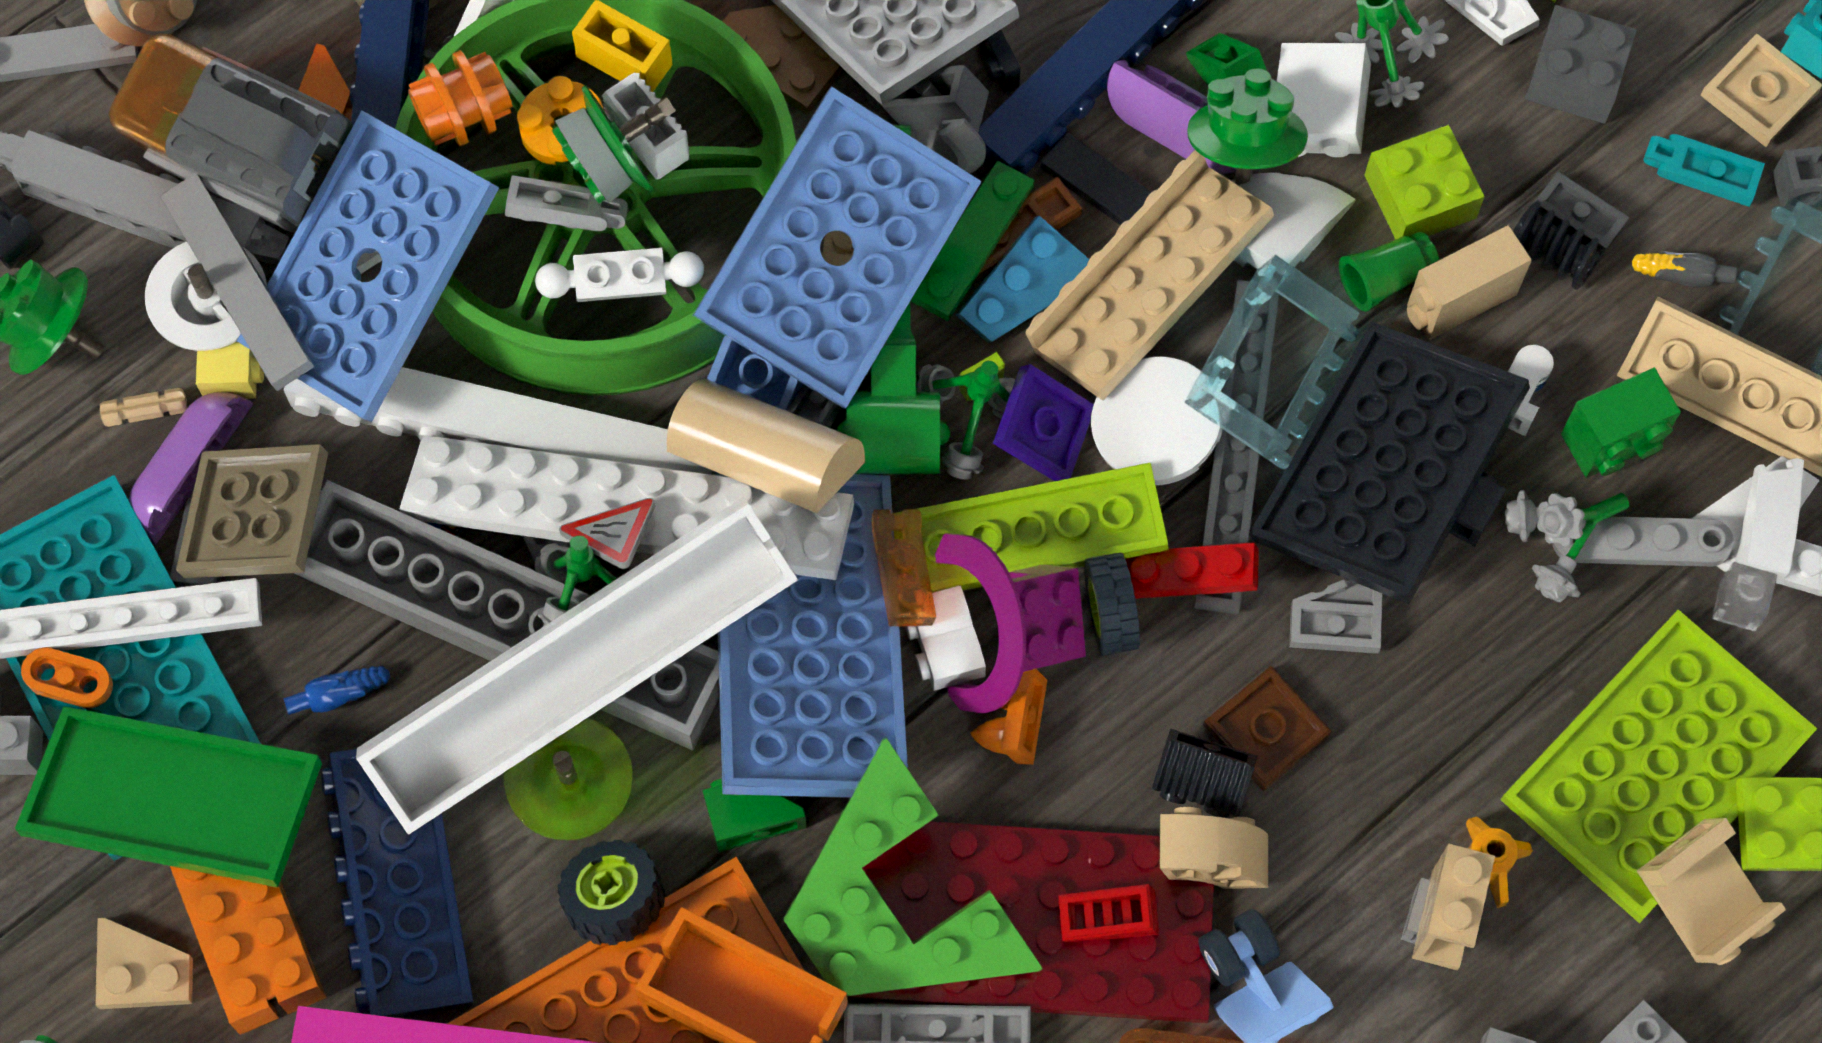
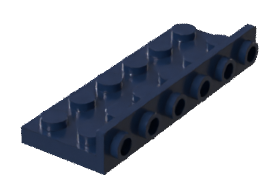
(396, 900)

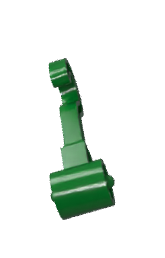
(892, 420)

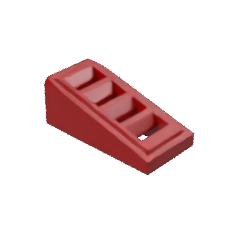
(1125, 895)

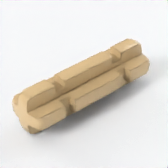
(143, 407)

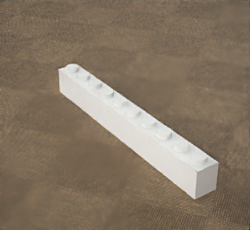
(475, 413)

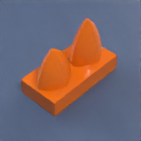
(1019, 729)

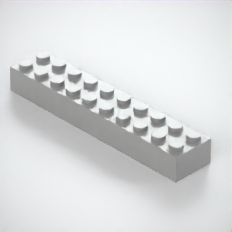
(479, 602)

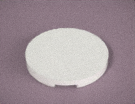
(1151, 423)

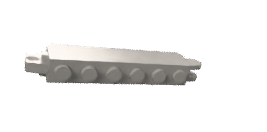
(118, 193)

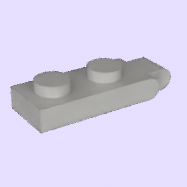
(562, 205)

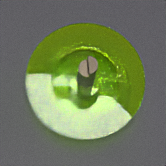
(572, 783)

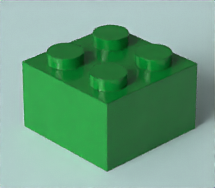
(1620, 423)

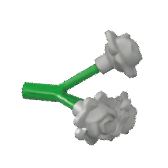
(1561, 525)

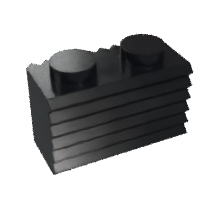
(1204, 774)

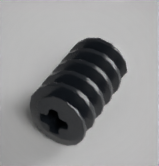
(1557, 245)

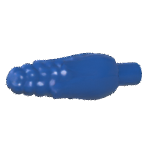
(337, 689)

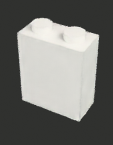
(1328, 93)

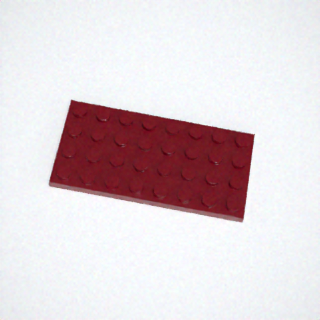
(1026, 870)

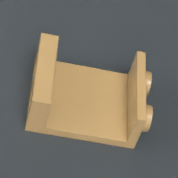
(1708, 894)
(1453, 906)

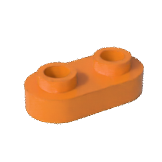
(69, 678)

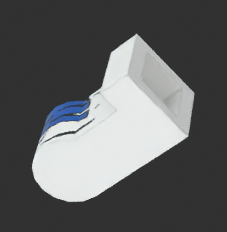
(1535, 365)

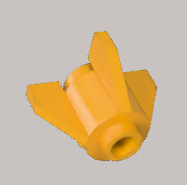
(1506, 850)

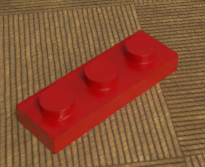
(1195, 571)

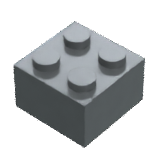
(1580, 64)

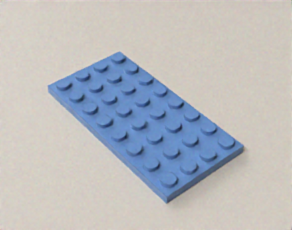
(814, 674)

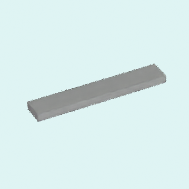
(237, 282)

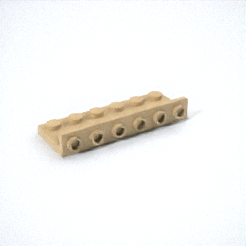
(1147, 276)

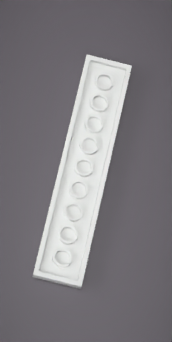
(540, 491)

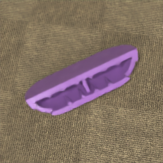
(1157, 106)
(174, 467)

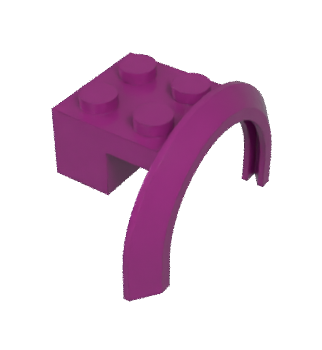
(1035, 616)

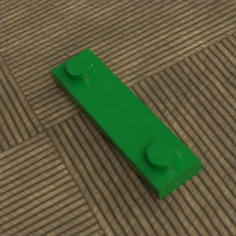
(973, 240)

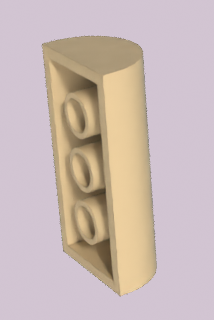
(762, 445)

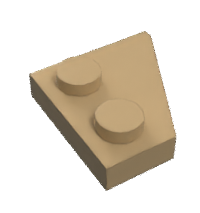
(139, 970)

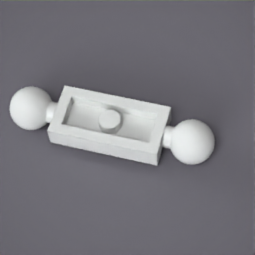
(619, 274)

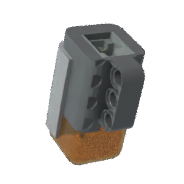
(230, 126)

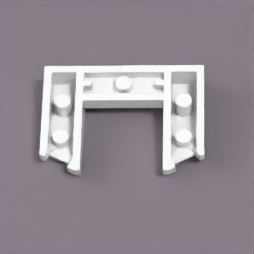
(1771, 530)

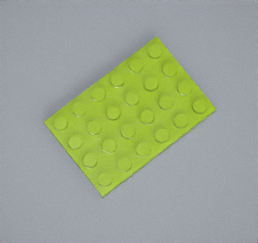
(1655, 759)

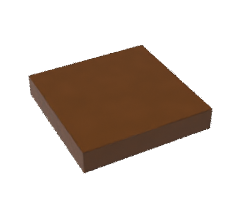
(1269, 723)

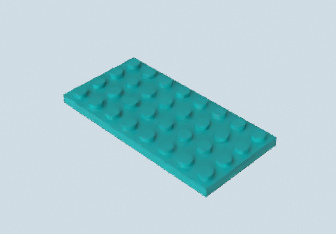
(101, 550)

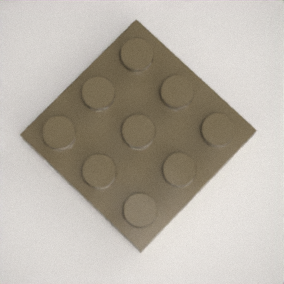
(252, 511)

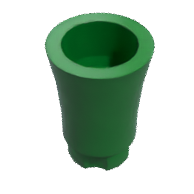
(1385, 269)

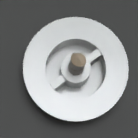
(186, 303)

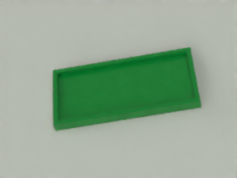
(169, 796)

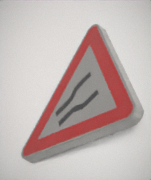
(615, 532)

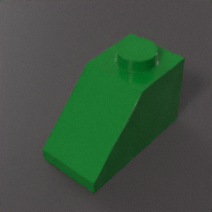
(1224, 58)
(749, 818)

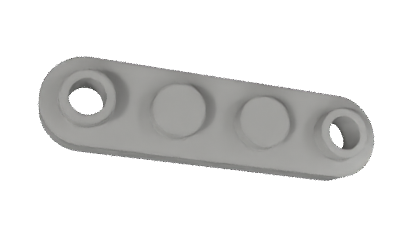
(1654, 542)

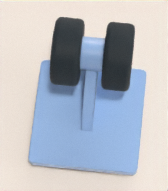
(1269, 1003)

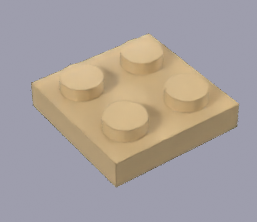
(1761, 90)

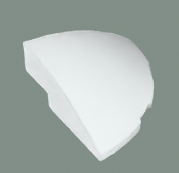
(1302, 216)

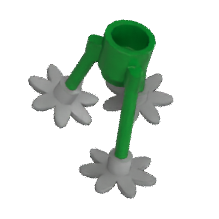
(1382, 17)

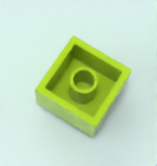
(1424, 184)

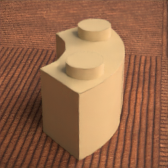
(1213, 849)

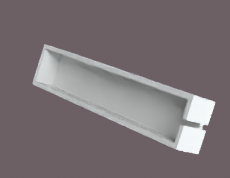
(575, 665)

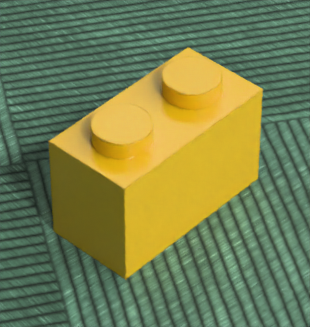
(621, 45)

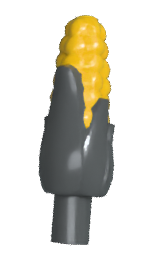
(1686, 269)

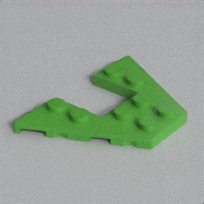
(853, 930)

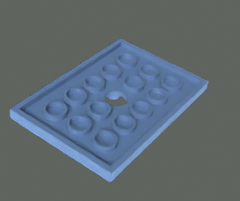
(851, 178)
(419, 217)

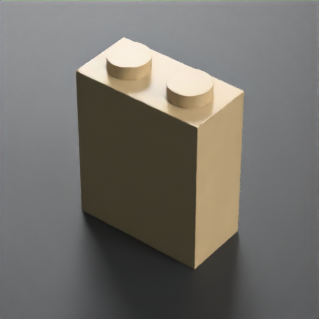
(1468, 283)

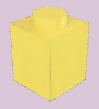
(228, 370)

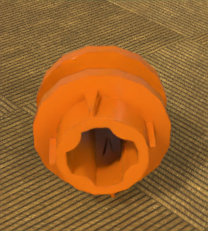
(460, 98)

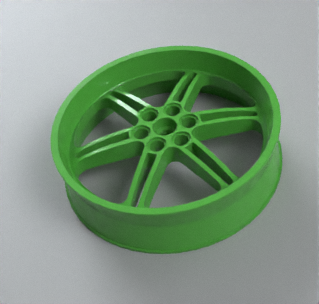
(680, 343)

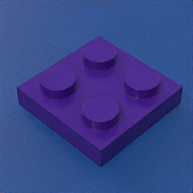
(1044, 424)

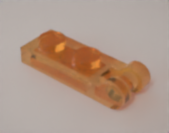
(903, 568)

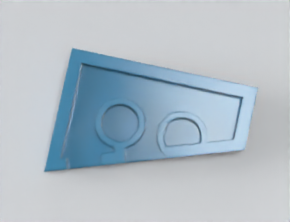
(1023, 281)

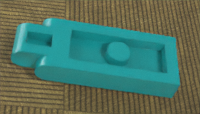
(1705, 167)

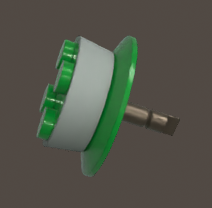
(603, 148)

